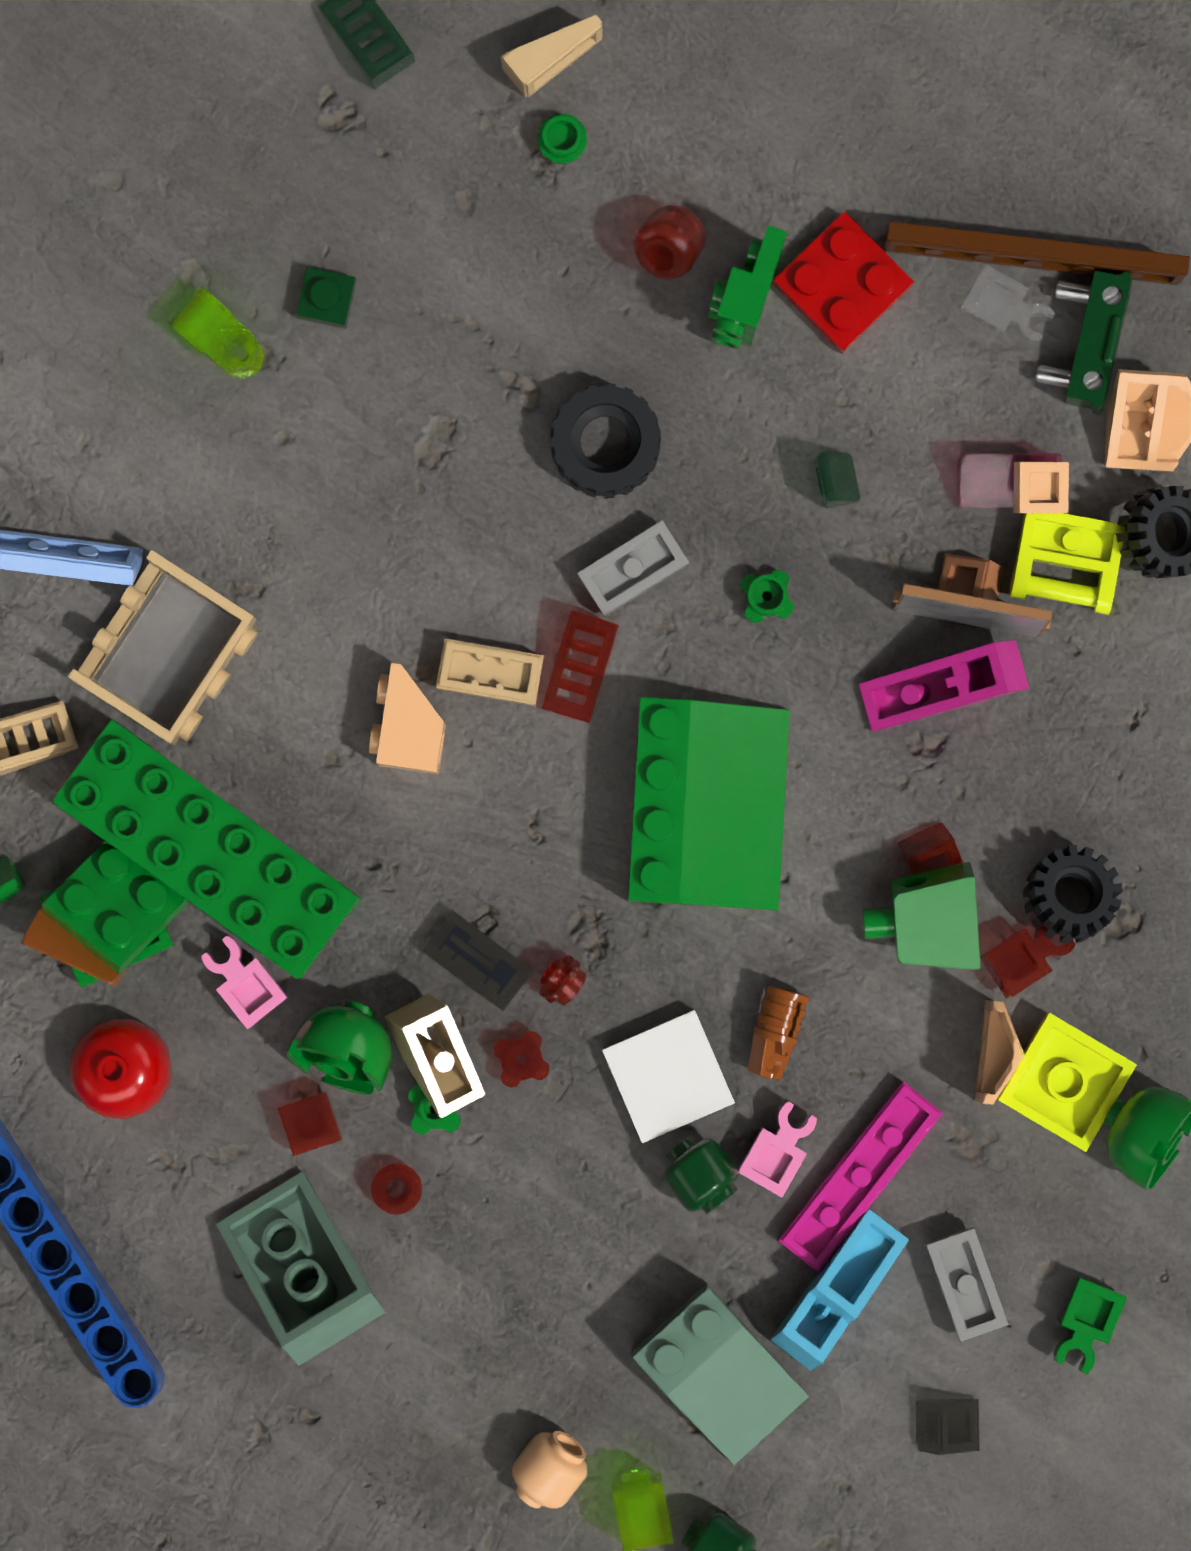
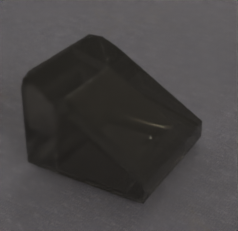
(947, 1426)

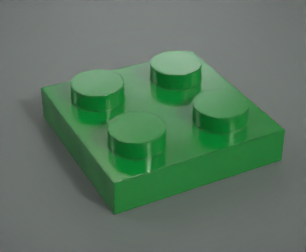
(113, 907)

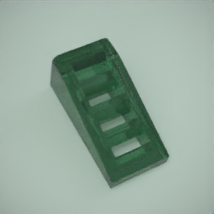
(386, 66)

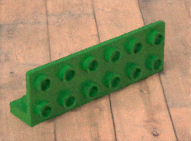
(206, 850)

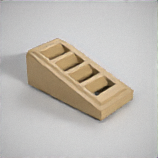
(546, 57)
(26, 758)

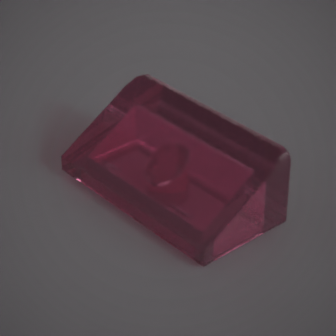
(988, 478)

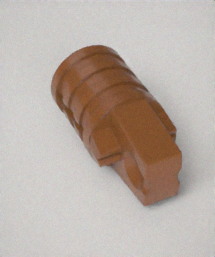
(776, 1031)

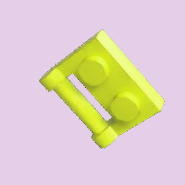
(1072, 544)

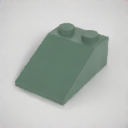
(300, 1269)
(719, 1374)

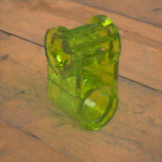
(215, 331)

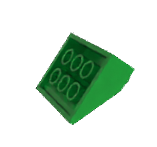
(708, 804)

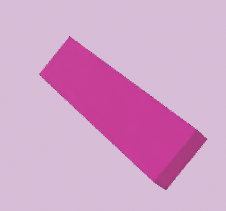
(860, 1176)

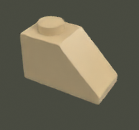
(435, 1054)

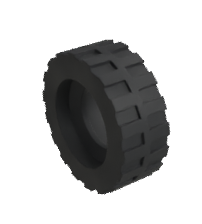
(605, 402)

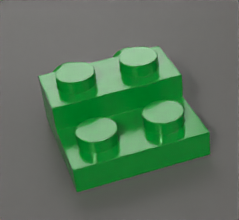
(741, 299)

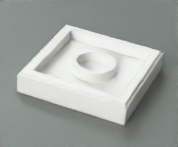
(668, 1076)

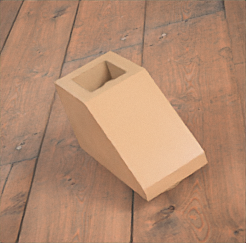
(410, 726)

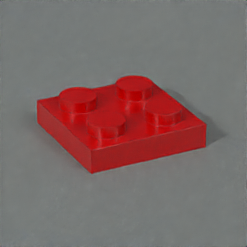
(843, 282)

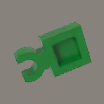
(1092, 1315)

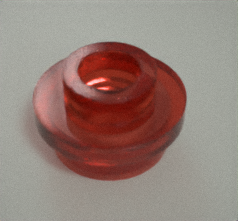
(380, 1188)

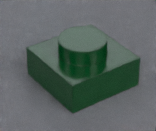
(326, 297)

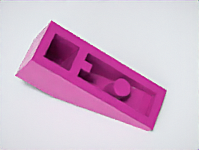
(944, 685)

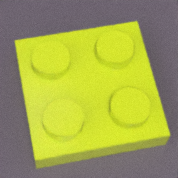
(1067, 1082)

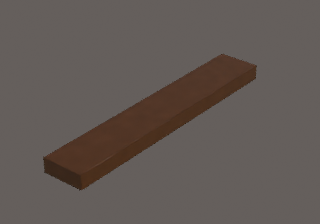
(1034, 253)

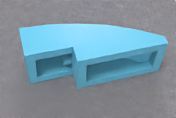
(839, 1291)

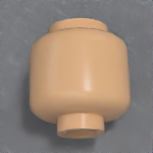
(549, 1470)

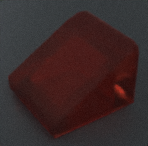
(930, 849)

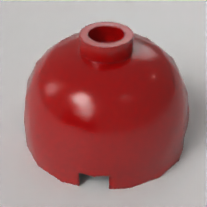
(120, 1068)

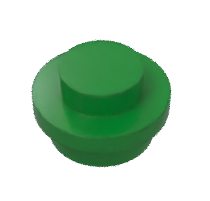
(562, 139)

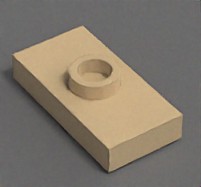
(489, 672)

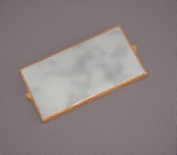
(972, 610)

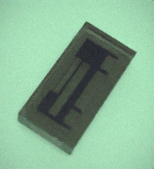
(478, 960)

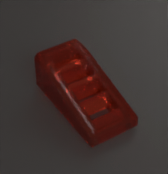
(594, 626)

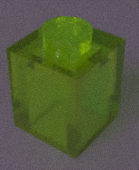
(641, 1510)

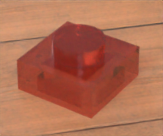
(310, 1123)

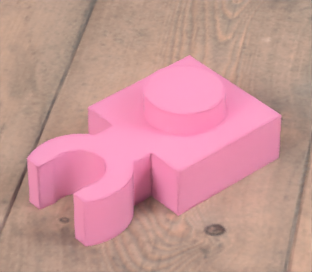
(248, 988)
(774, 1157)

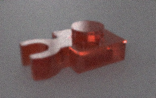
(1021, 960)

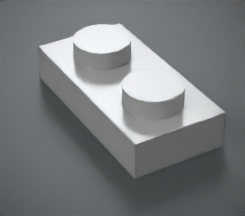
(633, 568)
(966, 1284)

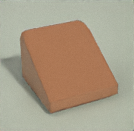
(971, 577)

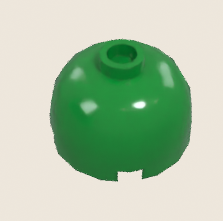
(344, 1046)
(1147, 1133)

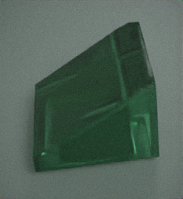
(836, 479)

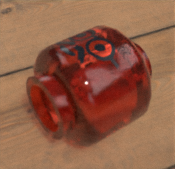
(669, 242)

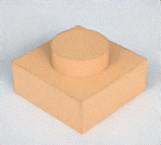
(1041, 487)

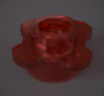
(562, 980)
(514, 1072)

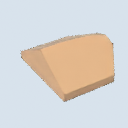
(1148, 420)
(999, 1052)

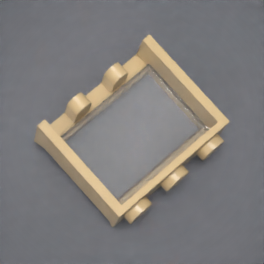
(166, 650)

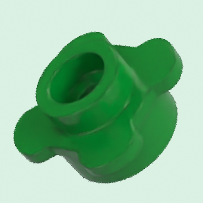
(755, 586)
(425, 1119)

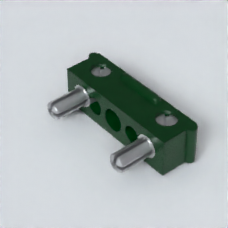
(1098, 339)

